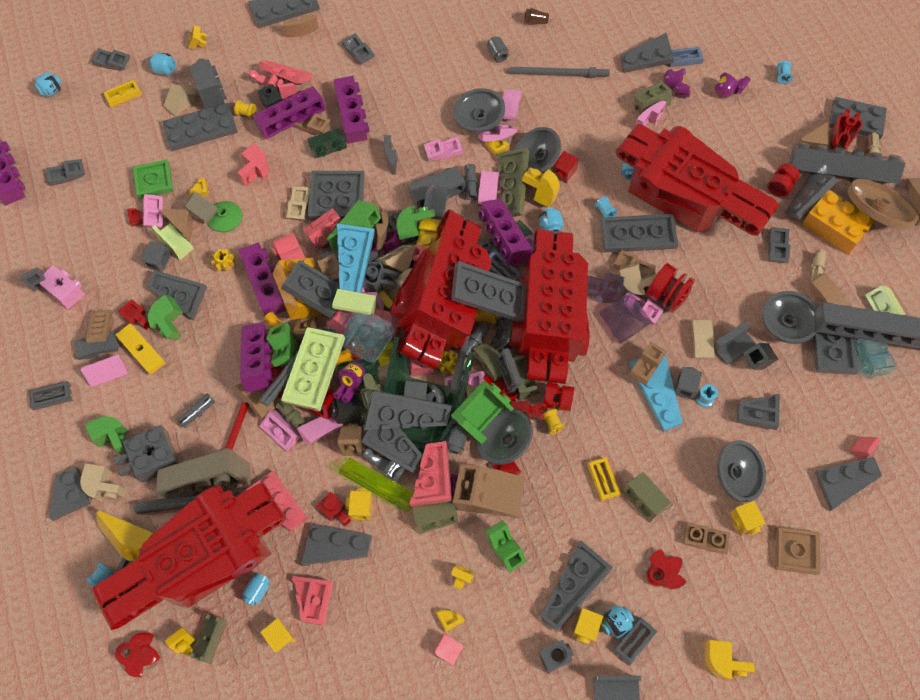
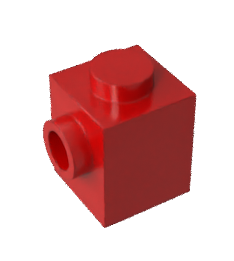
(565, 166)

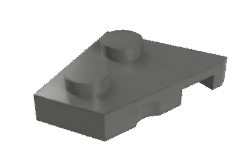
(760, 412)
(68, 494)

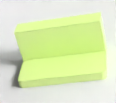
(173, 240)
(883, 300)
(354, 302)

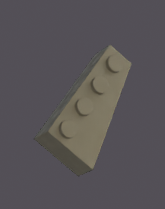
(199, 474)

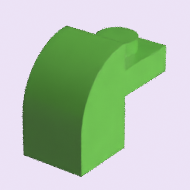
(408, 221)
(161, 317)
(284, 344)
(105, 430)
(505, 547)

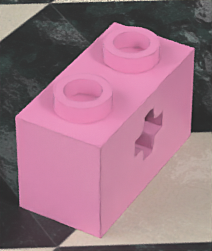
(61, 287)

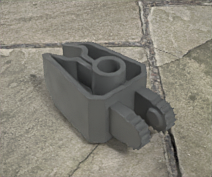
(376, 276)

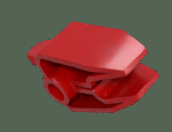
(845, 129)

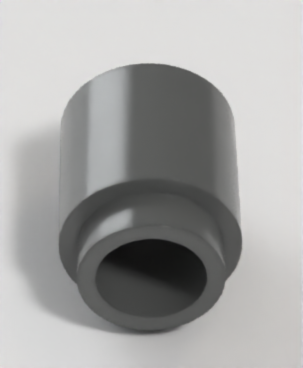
(497, 49)
(456, 439)

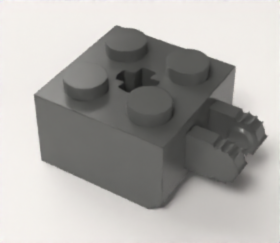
(207, 84)
(139, 451)

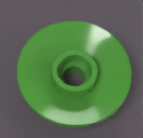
(227, 221)

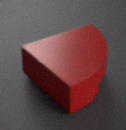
(135, 217)

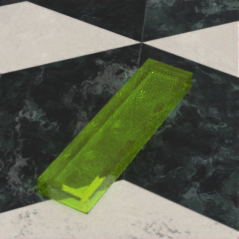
(377, 484)

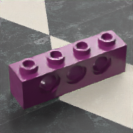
(350, 109)
(287, 112)
(10, 186)
(505, 232)
(251, 256)
(255, 357)

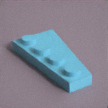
(353, 256)
(661, 396)

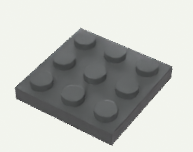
(336, 191)

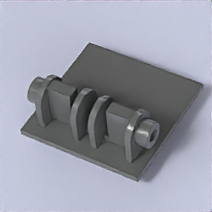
(503, 331)

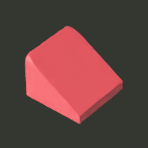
(288, 90)
(864, 446)
(448, 649)

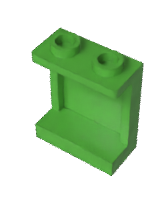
(481, 409)

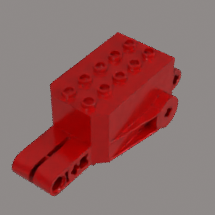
(691, 181)
(424, 300)
(555, 308)
(193, 554)

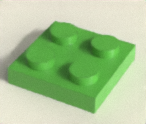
(153, 178)

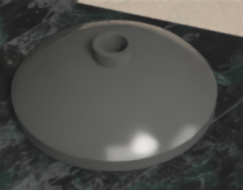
(477, 104)
(543, 147)
(796, 310)
(502, 430)
(741, 471)

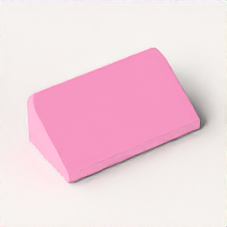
(104, 370)
(318, 429)
(280, 430)

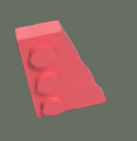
(289, 73)
(434, 476)
(285, 501)

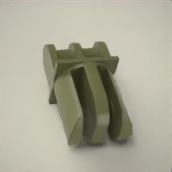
(367, 386)

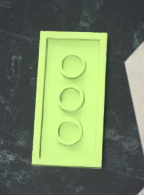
(313, 369)

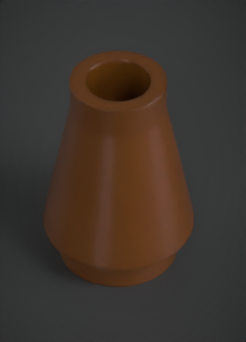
(535, 16)

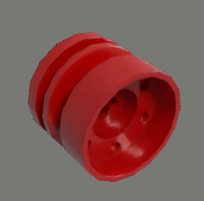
(670, 288)

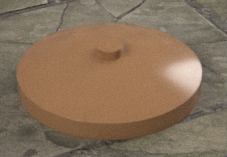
(883, 204)

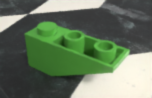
(361, 215)

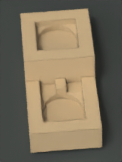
(299, 203)
(702, 339)

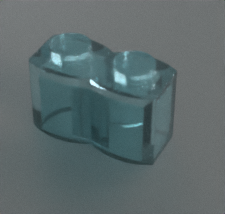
(874, 358)

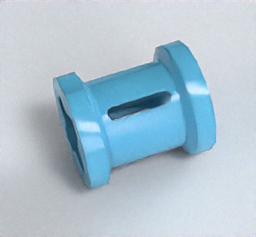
(784, 72)
(605, 207)
(707, 395)
(100, 574)

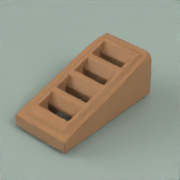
(100, 326)

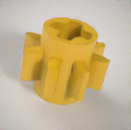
(222, 260)
(447, 363)

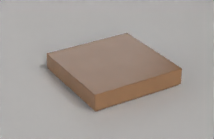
(797, 550)

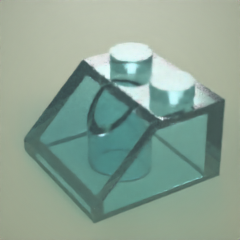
(367, 336)

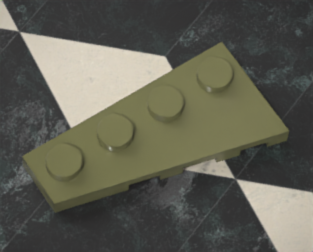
(512, 168)

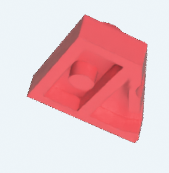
(313, 599)

